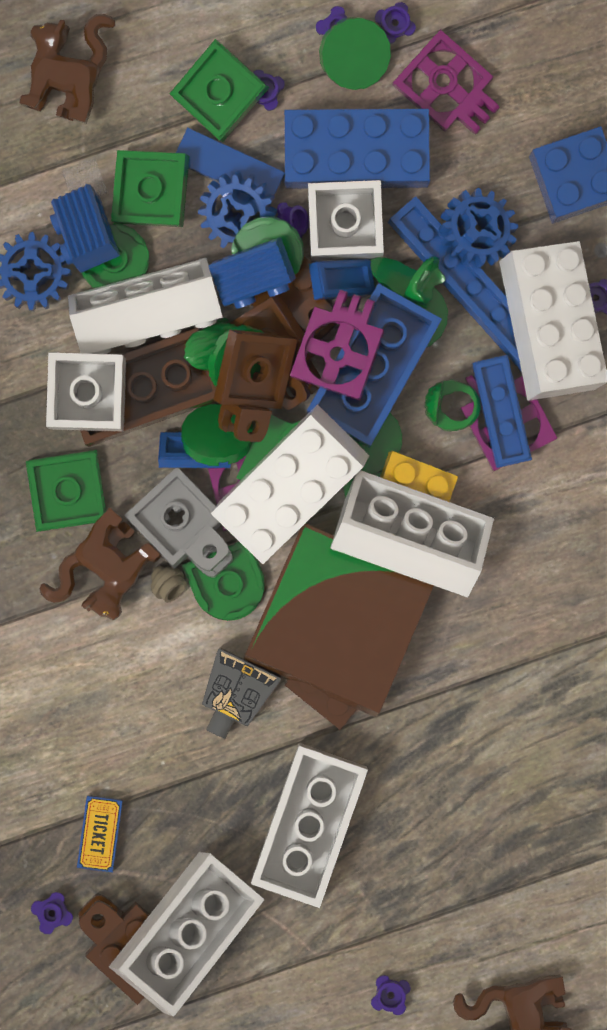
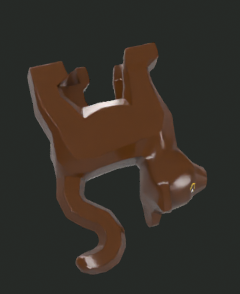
(63, 73)
(104, 559)
(521, 1002)

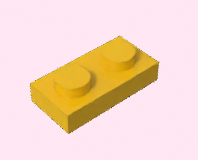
(418, 476)

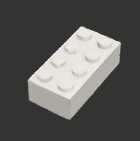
(144, 307)
(553, 320)
(290, 484)
(413, 533)
(309, 825)
(186, 933)

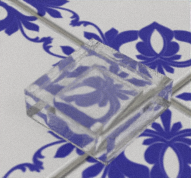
(85, 173)

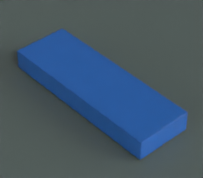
(214, 159)
(501, 411)

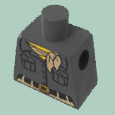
(236, 691)

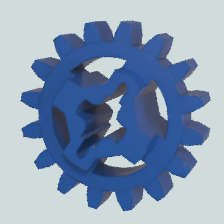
(231, 198)
(490, 239)
(32, 256)

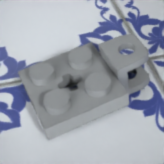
(193, 537)

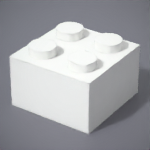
(345, 220)
(86, 392)

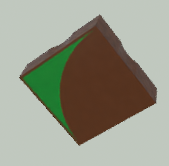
(338, 622)

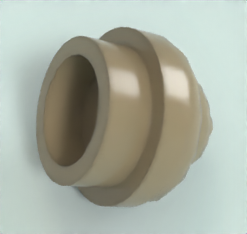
(167, 583)

